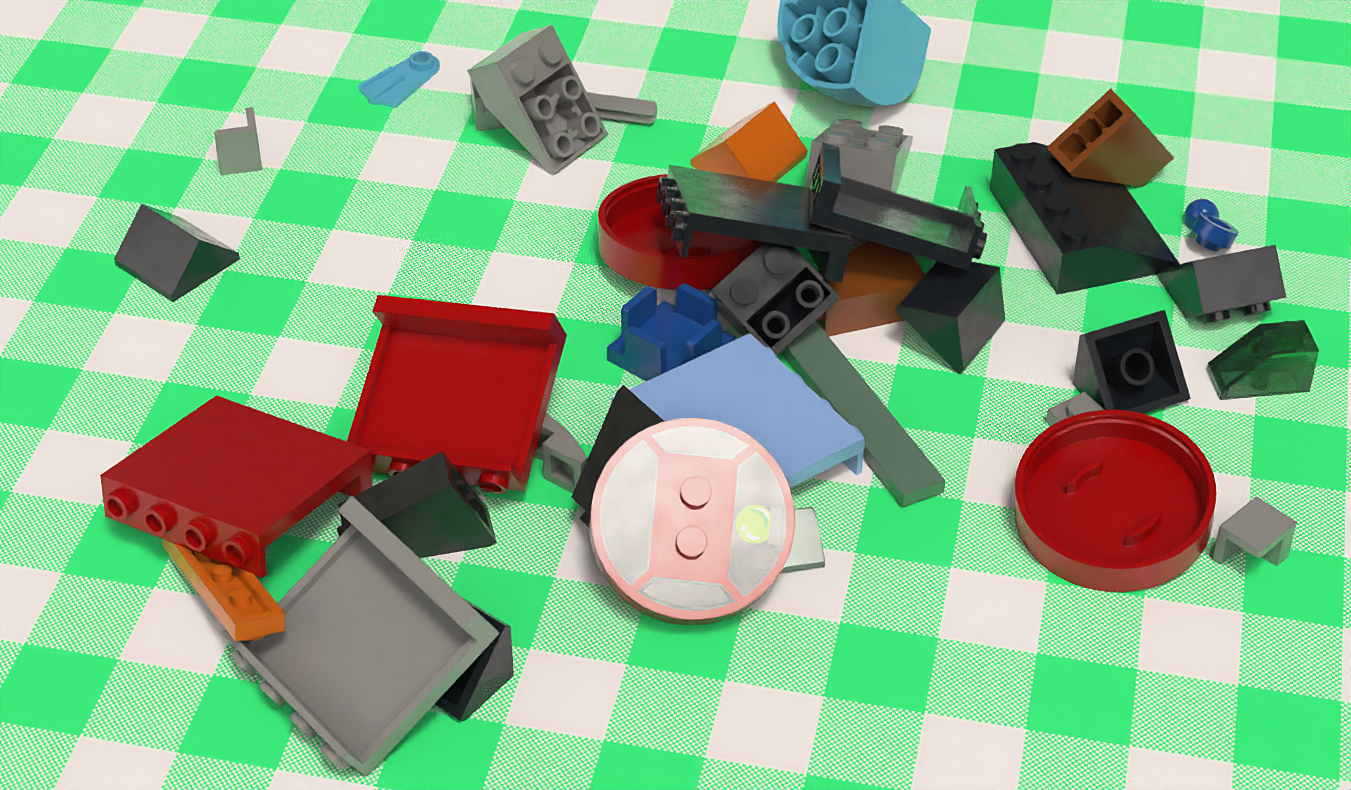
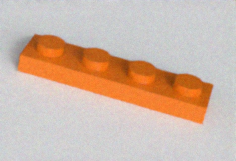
(231, 594)

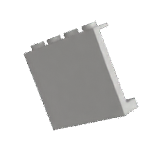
(365, 644)

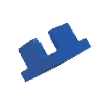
(666, 335)

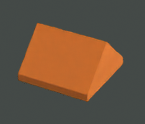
(754, 147)

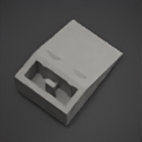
(539, 97)
(865, 153)

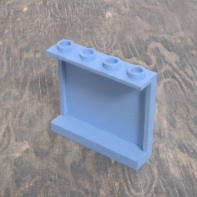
(763, 398)

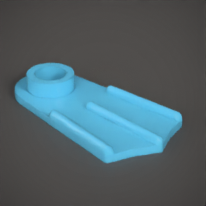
(400, 81)

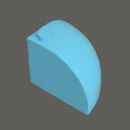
(855, 48)

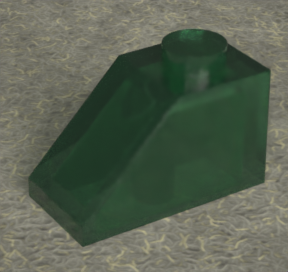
(1266, 362)

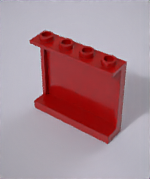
(458, 385)
(231, 481)

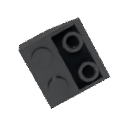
(773, 295)

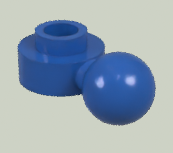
(1211, 231)

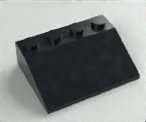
(1074, 226)

